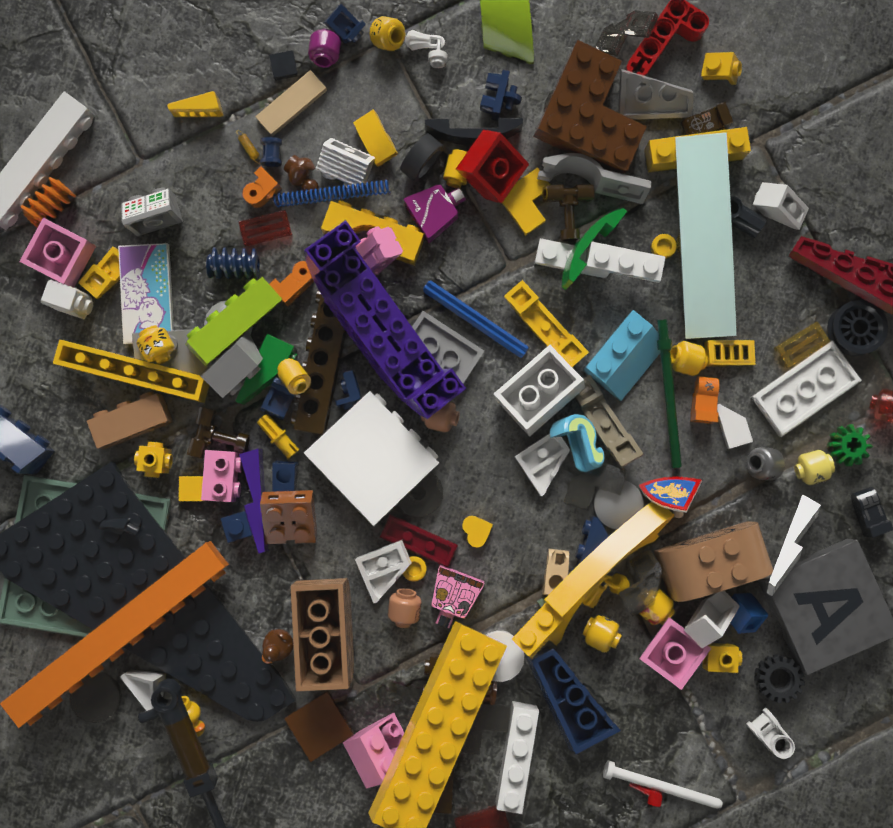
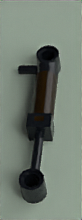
(199, 774)

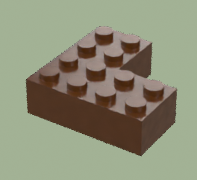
(576, 114)

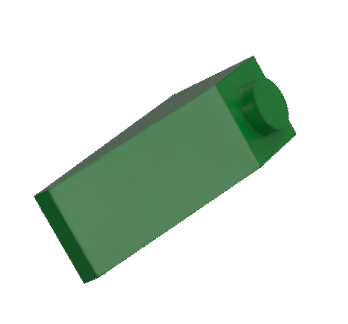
(273, 353)

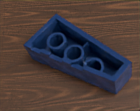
(572, 706)

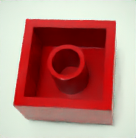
(492, 166)

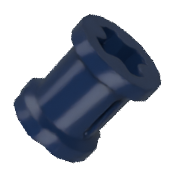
(271, 152)

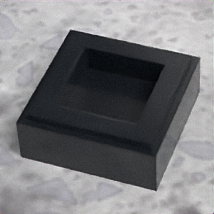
(283, 65)

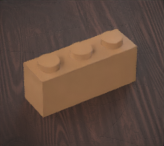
(129, 420)

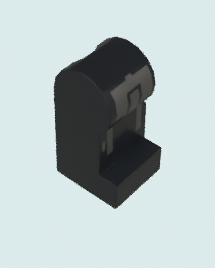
(870, 513)

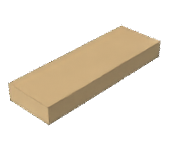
(291, 103)

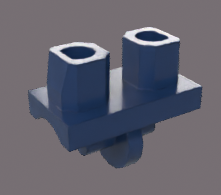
(494, 105)

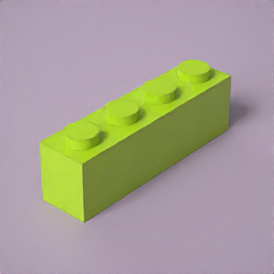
(233, 321)

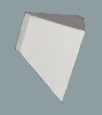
(143, 685)

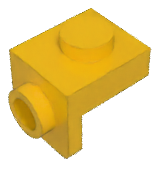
(721, 67)

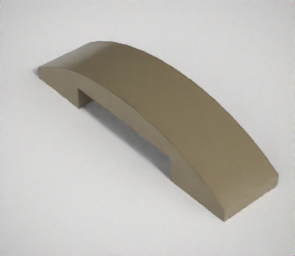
(607, 426)

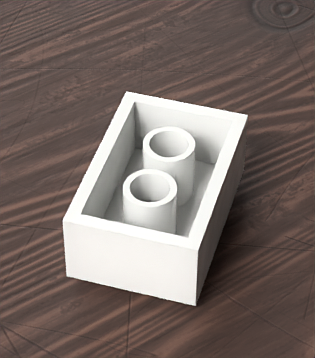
(539, 390)

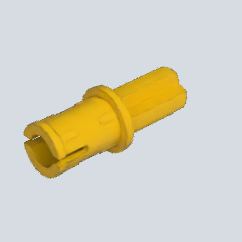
(278, 436)

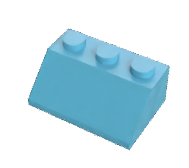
(625, 356)

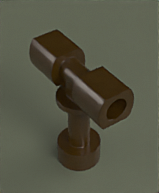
(568, 199)
(208, 433)

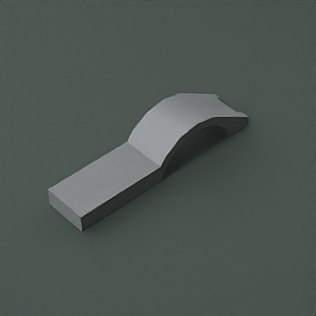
(604, 181)

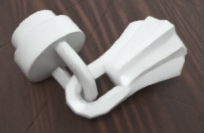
(417, 40)

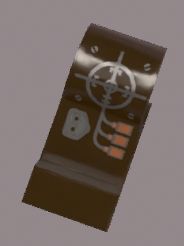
(709, 120)

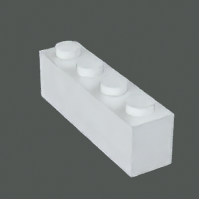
(517, 757)

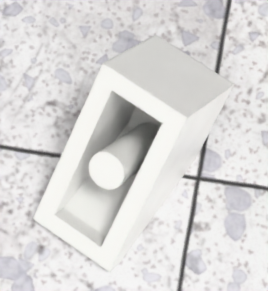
(781, 204)

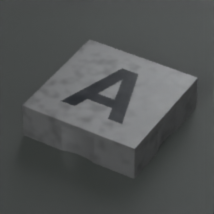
(830, 607)

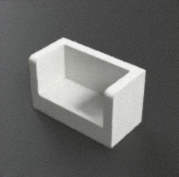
(711, 618)

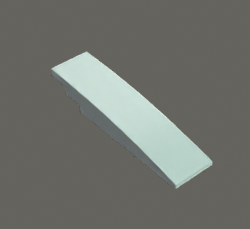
(705, 235)

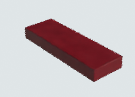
(419, 540)

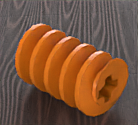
(47, 202)

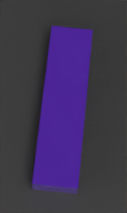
(254, 470)

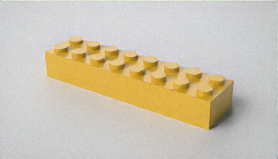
(437, 729)

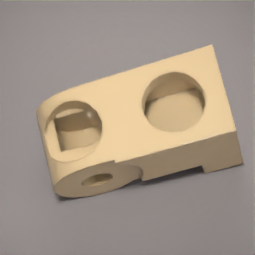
(556, 569)

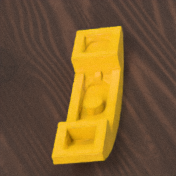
(544, 324)

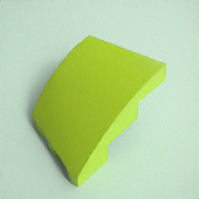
(507, 28)

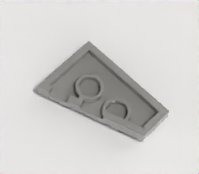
(181, 357)

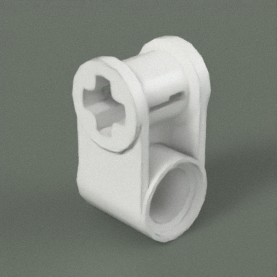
(769, 731)

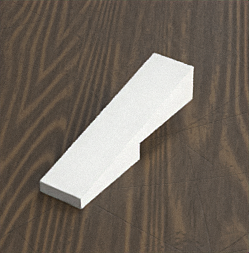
(791, 551)

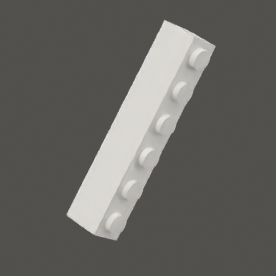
(41, 155)

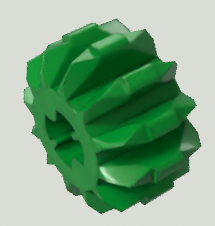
(848, 455)

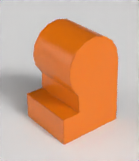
(261, 190)

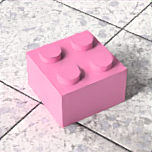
(58, 253)

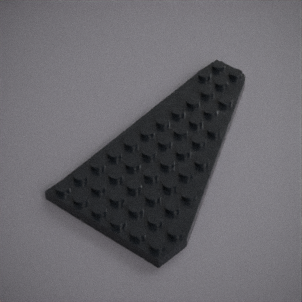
(98, 572)

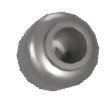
(765, 463)

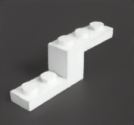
(603, 259)

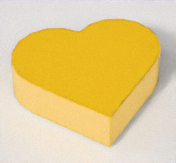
(477, 530)

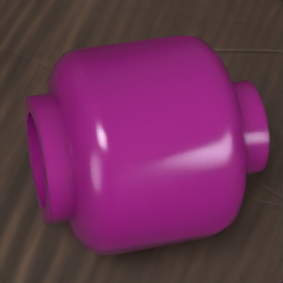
(324, 47)

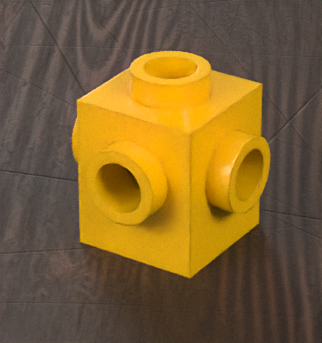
(162, 459)

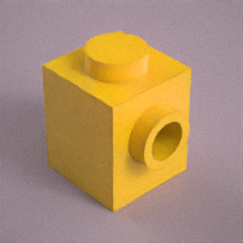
(722, 658)

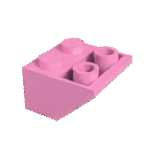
(374, 749)

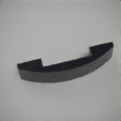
(467, 136)

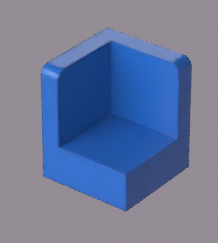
(749, 615)

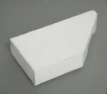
(733, 427)

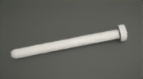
(612, 771)

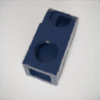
(284, 476)

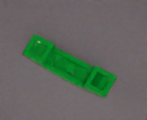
(574, 264)

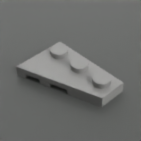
(651, 98)
(447, 346)

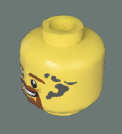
(814, 467)

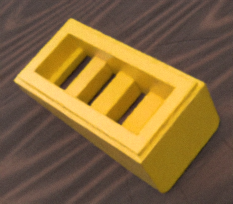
(198, 106)
(710, 350)

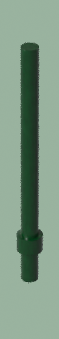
(664, 344)

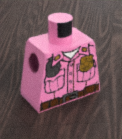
(454, 594)

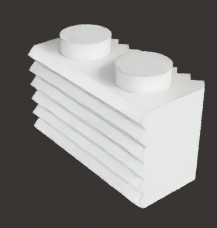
(344, 163)
(67, 299)

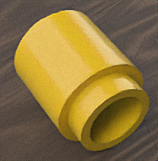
(451, 175)
(293, 376)

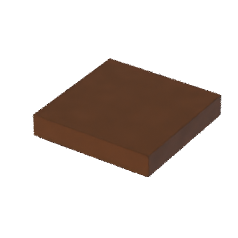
(319, 726)

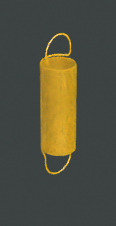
(248, 146)

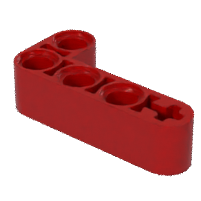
(671, 25)

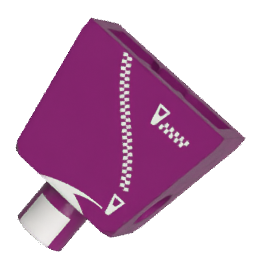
(434, 210)

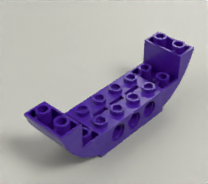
(378, 323)

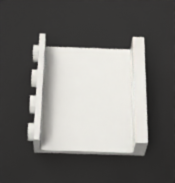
(372, 457)

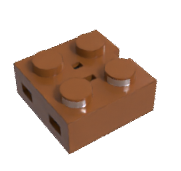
(288, 517)

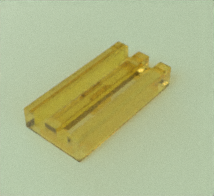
(784, 355)

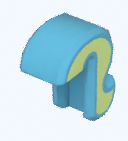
(581, 439)

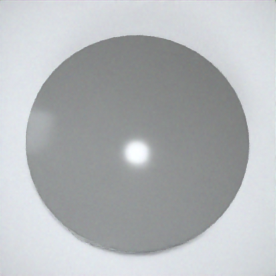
(617, 509)

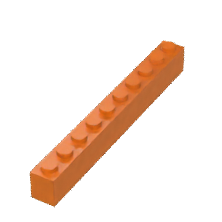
(115, 633)

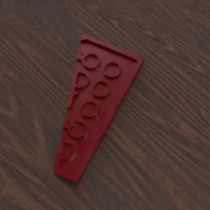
(864, 277)

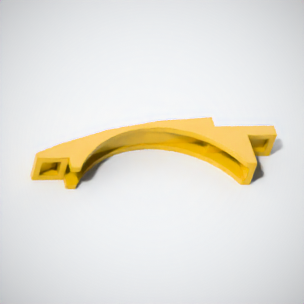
(565, 599)

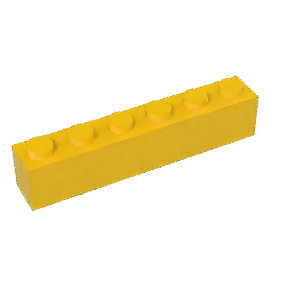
(131, 371)

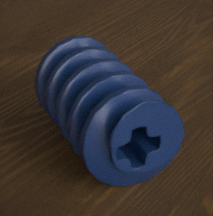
(233, 264)

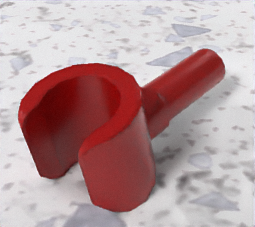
(654, 796)

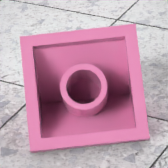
(674, 654)

